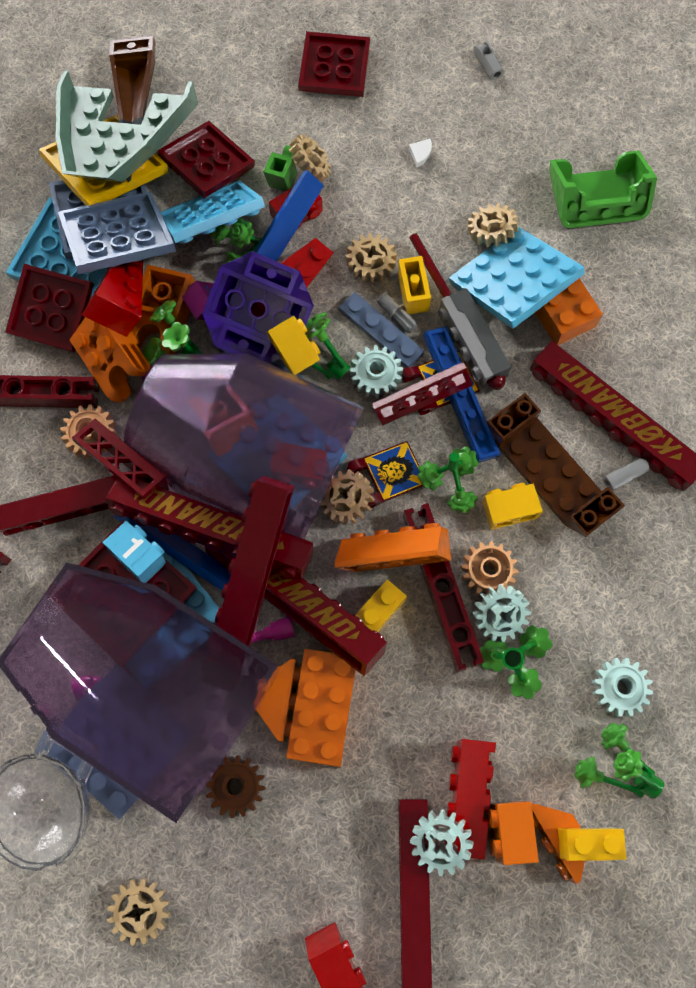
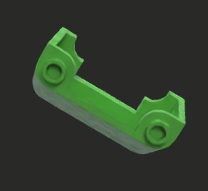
(603, 195)

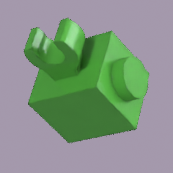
(281, 170)

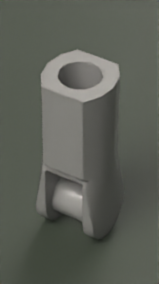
(488, 61)
(626, 474)

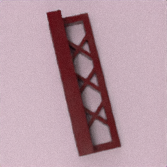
(422, 393)
(122, 454)

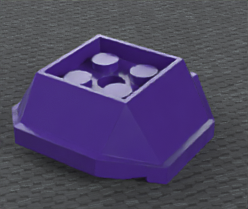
(238, 288)

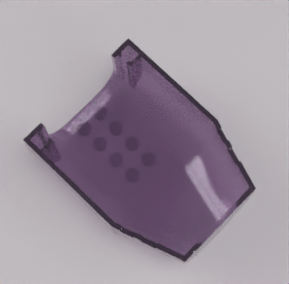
(233, 419)
(136, 683)

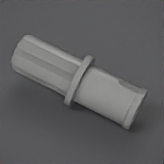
(397, 312)

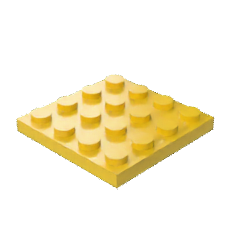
(96, 191)

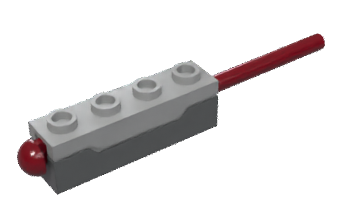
(468, 328)

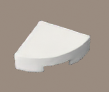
(420, 151)

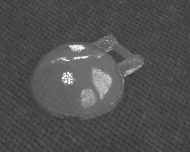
(42, 808)

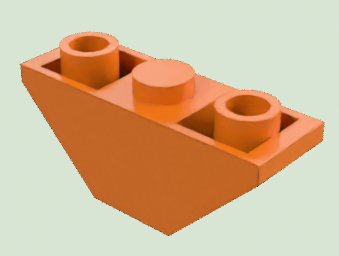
(279, 700)
(548, 822)

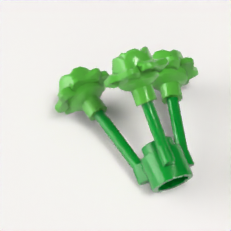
(627, 765)

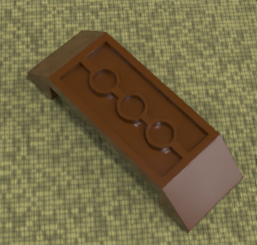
(551, 468)

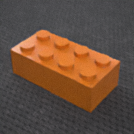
(321, 709)

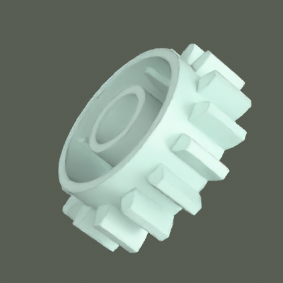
(376, 360)
(635, 683)

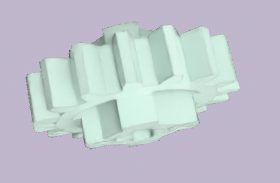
(510, 621)
(449, 851)

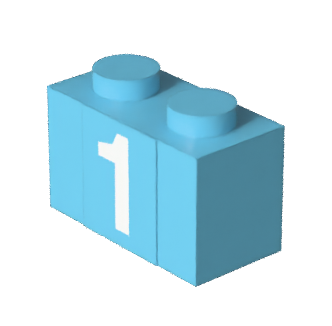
(135, 552)

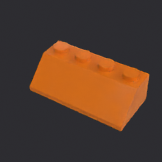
(394, 549)

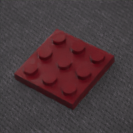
(334, 64)
(206, 159)
(48, 307)

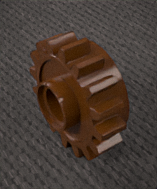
(250, 790)

